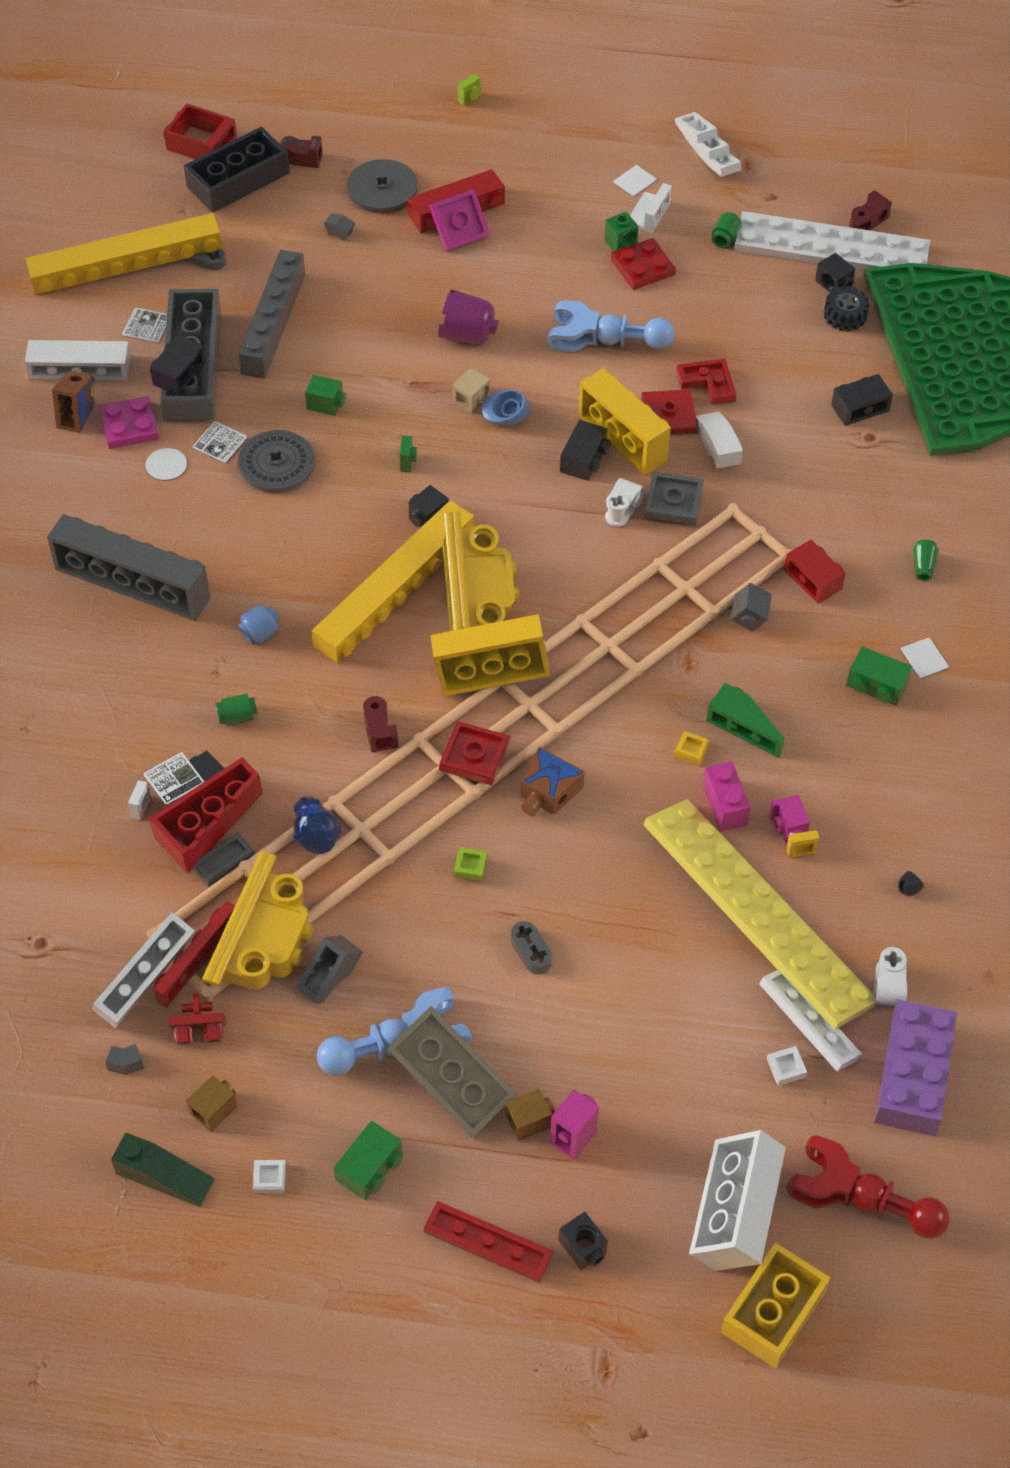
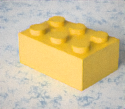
(775, 1305)

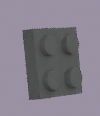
(674, 498)

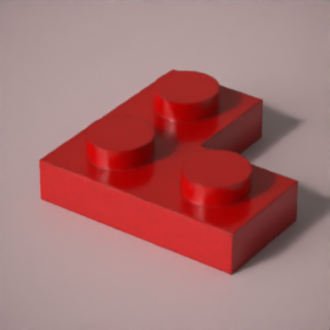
(708, 374)

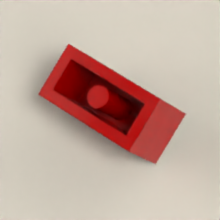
(814, 571)

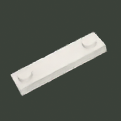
(830, 1043)

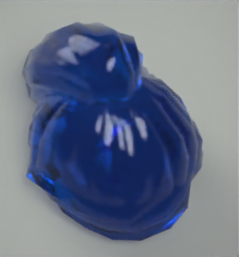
(315, 826)

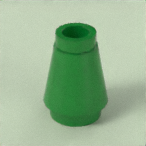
(925, 557)

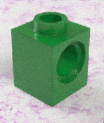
(621, 231)

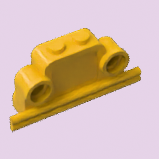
(476, 575)
(263, 930)

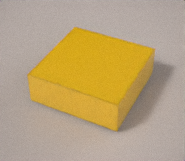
(691, 748)
(802, 844)

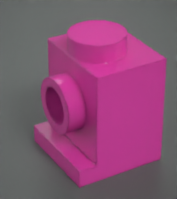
(789, 816)

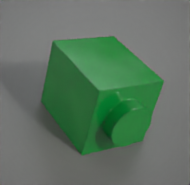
(324, 395)

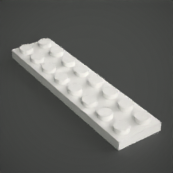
(817, 241)

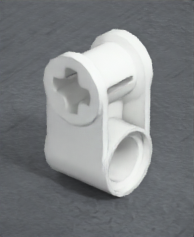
(623, 501)
(890, 980)

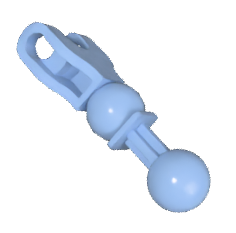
(586, 328)
(338, 1054)

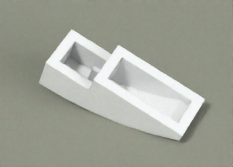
(719, 439)

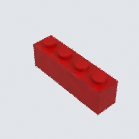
(487, 187)

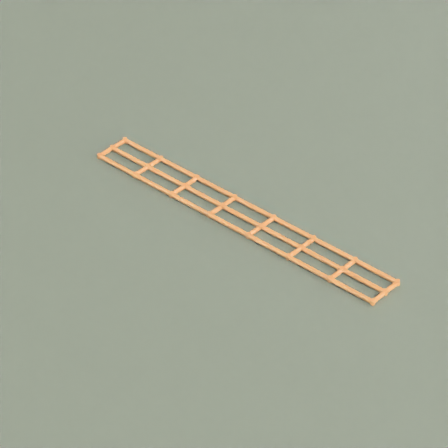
(528, 705)

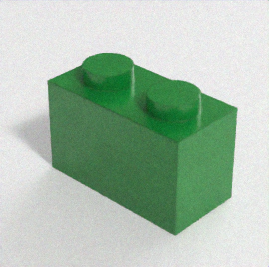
(879, 676)
(369, 1160)

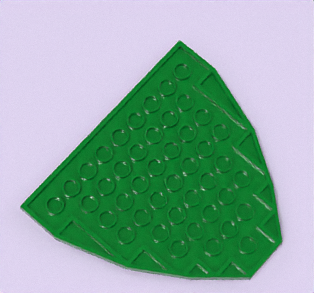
(950, 349)

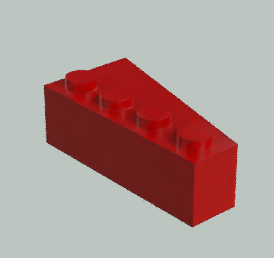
(206, 813)

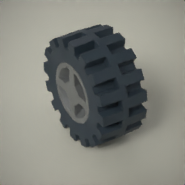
(846, 308)

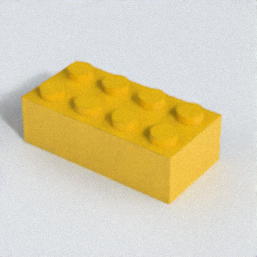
(630, 423)
(490, 655)

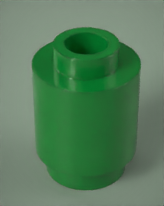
(726, 229)
(236, 709)

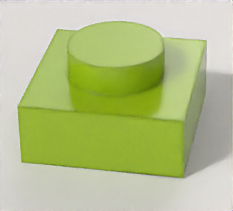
(469, 89)
(470, 864)

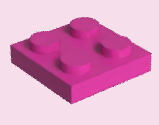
(459, 219)
(129, 422)

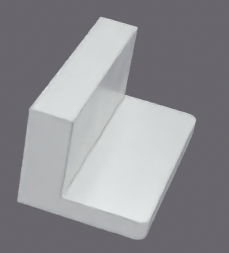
(652, 208)

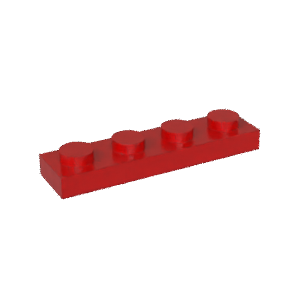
(189, 961)
(488, 1241)

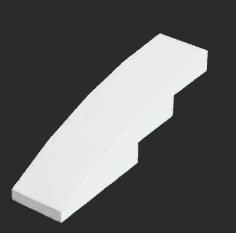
(707, 144)

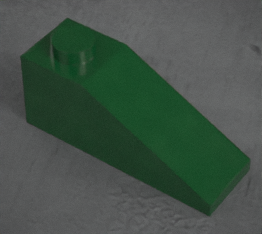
(160, 1170)

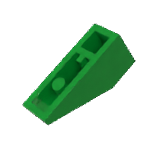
(741, 716)

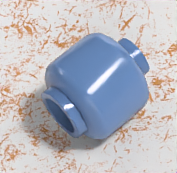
(259, 624)

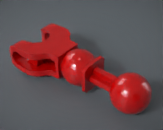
(868, 1192)

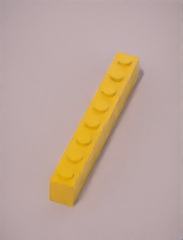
(123, 253)
(386, 587)

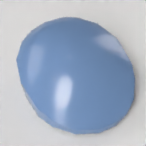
(506, 407)

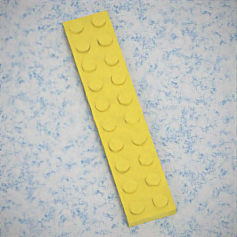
(761, 914)

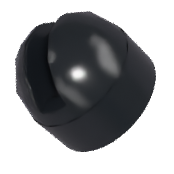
(910, 884)

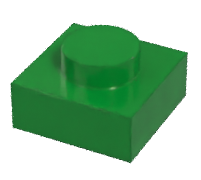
(407, 454)

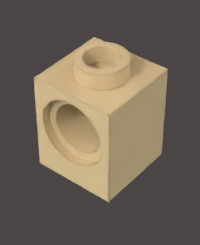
(471, 390)

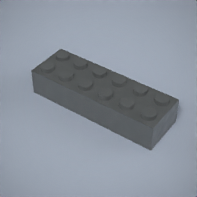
(196, 317)
(129, 567)

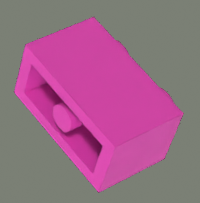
(726, 796)
(574, 1124)

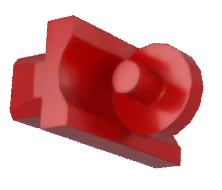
(184, 1024)

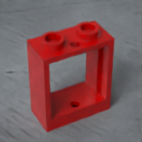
(221, 126)

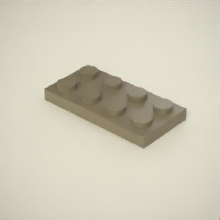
(451, 1071)

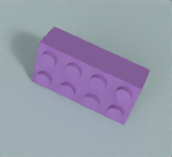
(916, 1067)

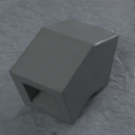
(339, 226)
(124, 1060)

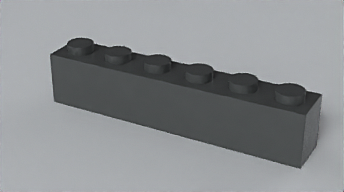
(272, 314)

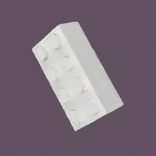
(737, 1201)

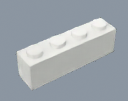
(56, 357)
(143, 970)

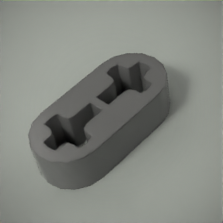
(204, 260)
(526, 950)

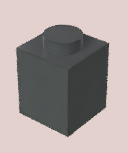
(751, 607)

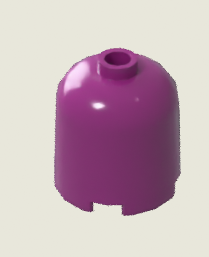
(467, 319)

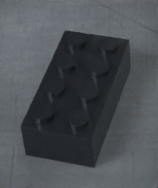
(236, 169)

